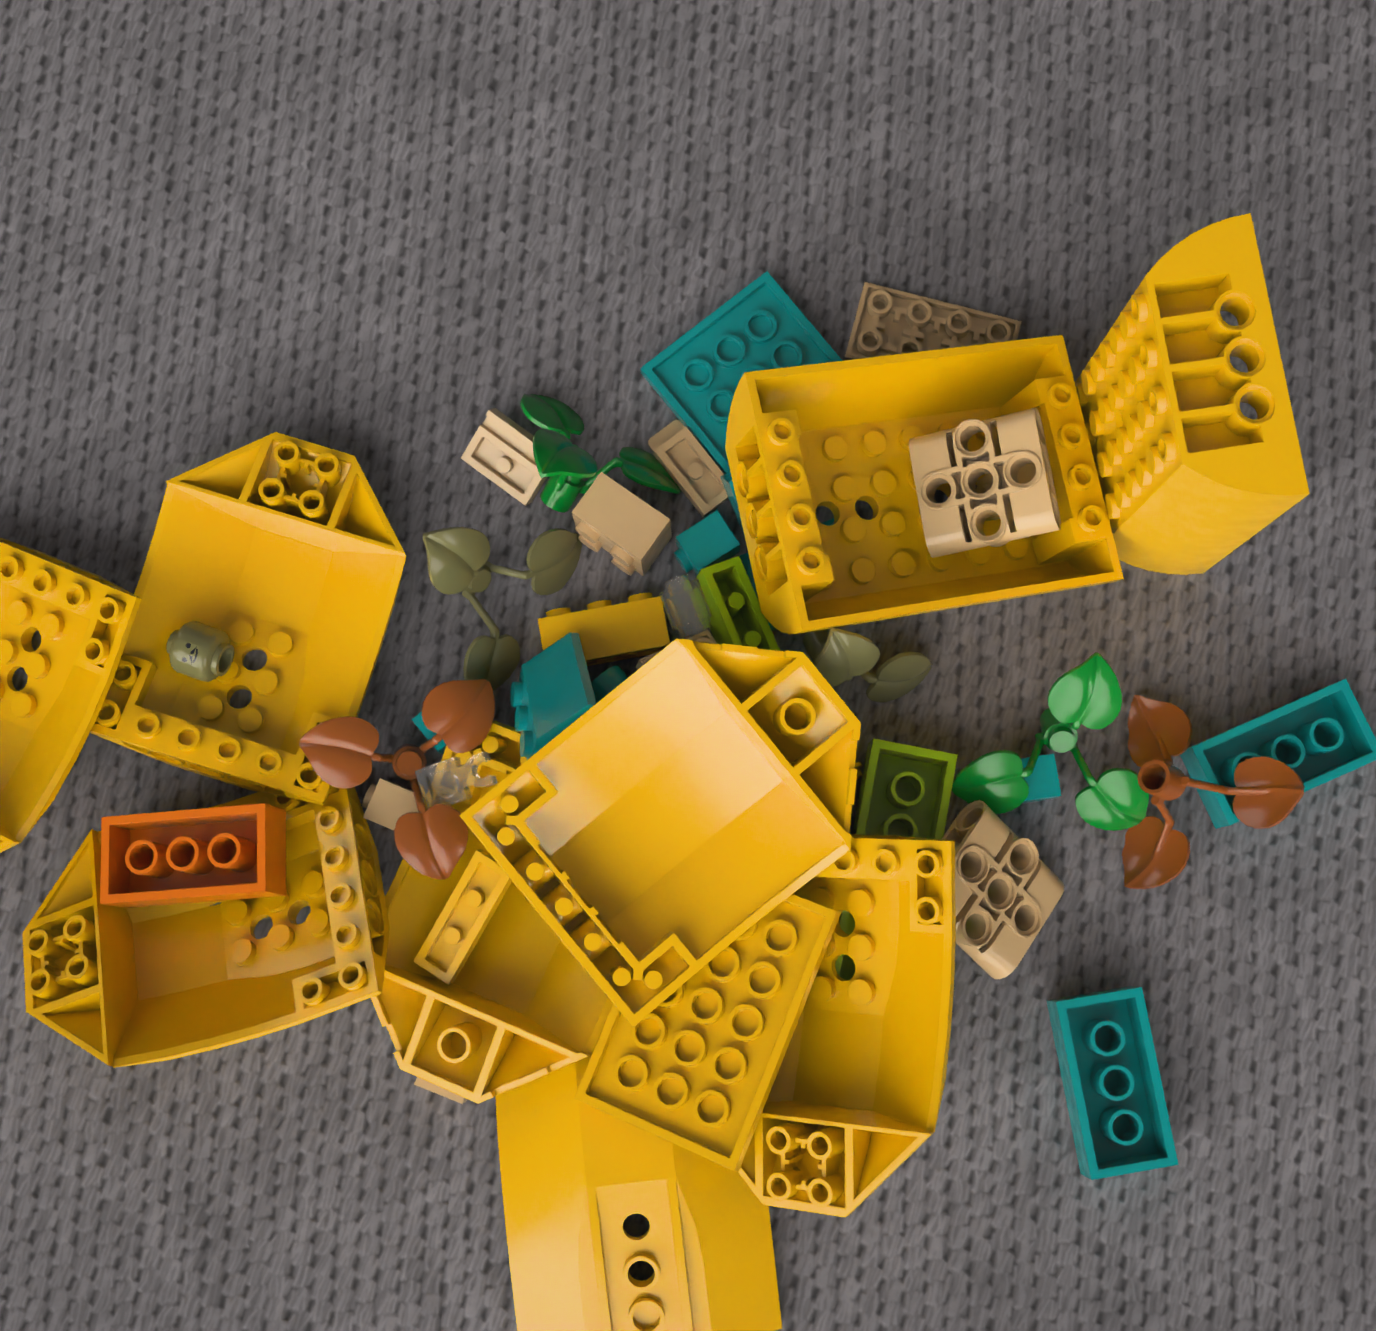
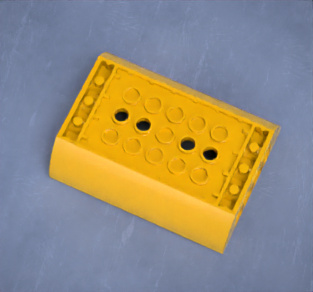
(844, 437)

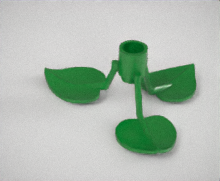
(569, 464)
(1080, 696)

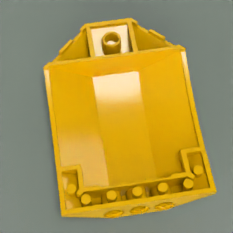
(677, 812)
(520, 995)

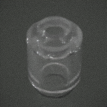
(686, 606)

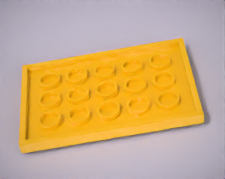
(715, 1045)

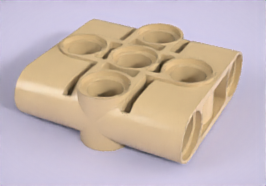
(959, 520)
(999, 890)

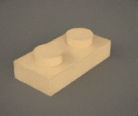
(692, 471)

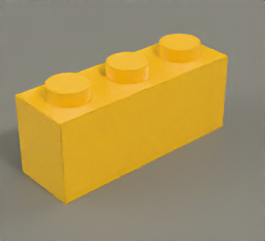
(610, 630)

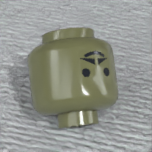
(200, 651)

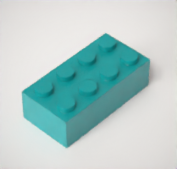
(1313, 735)
(1112, 1082)

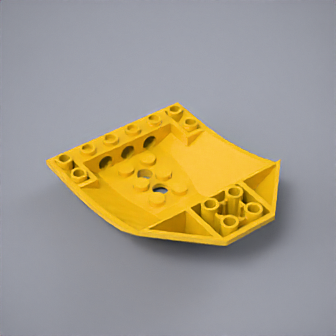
(288, 562)
(69, 675)
(194, 974)
(870, 1049)
(565, 1197)

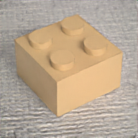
(621, 525)

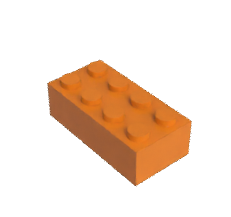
(193, 856)

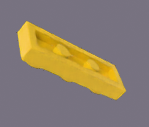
(463, 918)

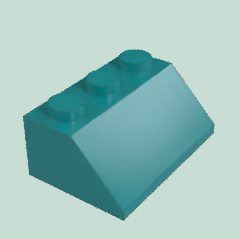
(551, 693)

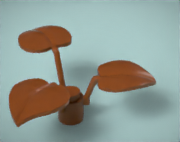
(1157, 732)
(343, 756)

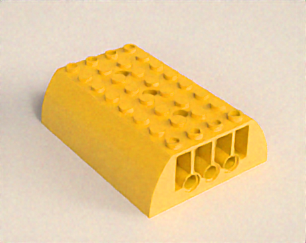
(1164, 413)

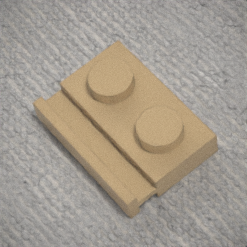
(505, 456)

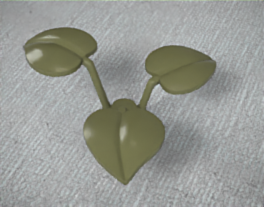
(460, 564)
(846, 654)

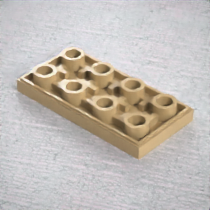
(904, 322)

